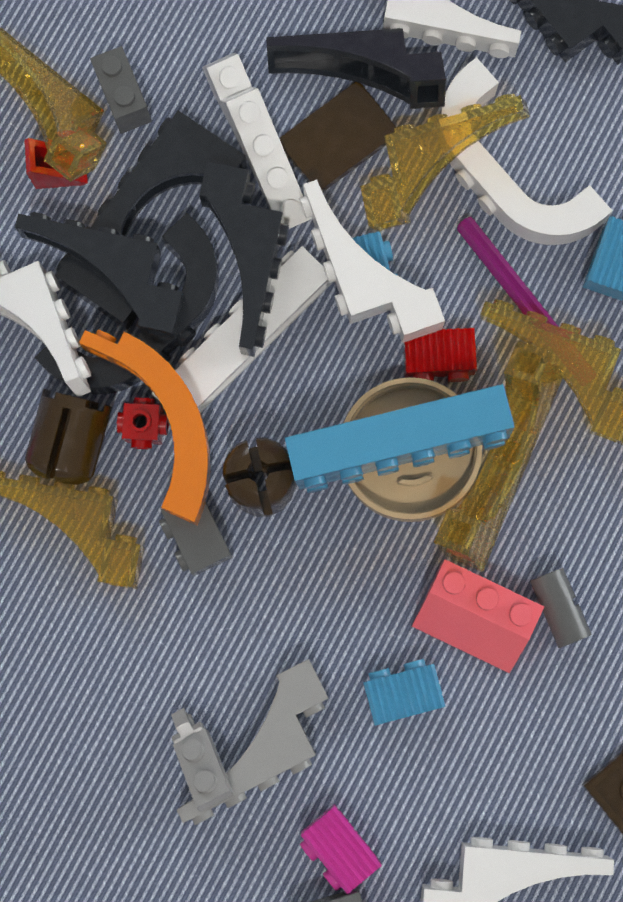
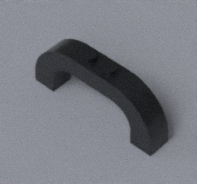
(194, 250)

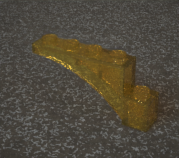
(60, 109)
(425, 150)
(582, 361)
(86, 520)

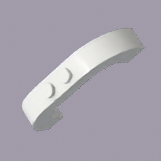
(498, 191)

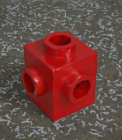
(152, 432)

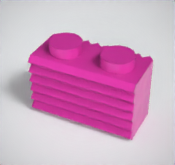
(339, 849)

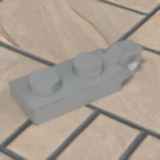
(199, 762)

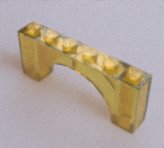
(473, 526)

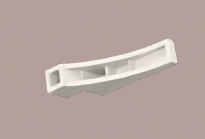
(449, 24)
(256, 136)
(362, 282)
(32, 301)
(497, 871)

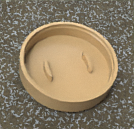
(420, 491)

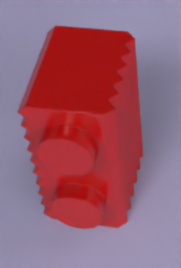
(441, 355)

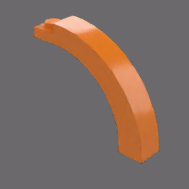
(191, 446)

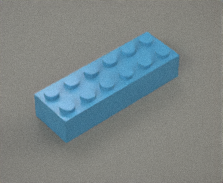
(400, 438)

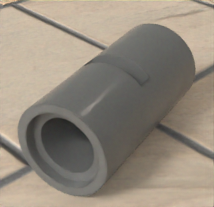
(562, 616)

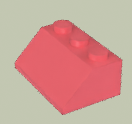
(477, 616)

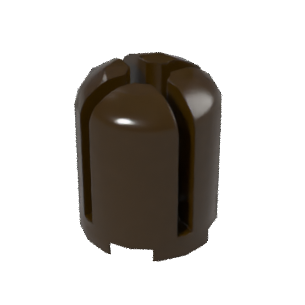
(66, 438)
(242, 466)

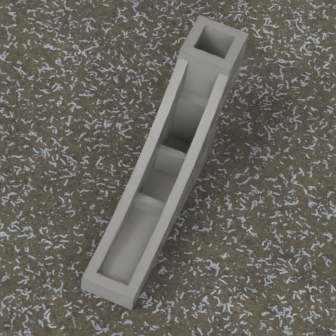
(279, 742)

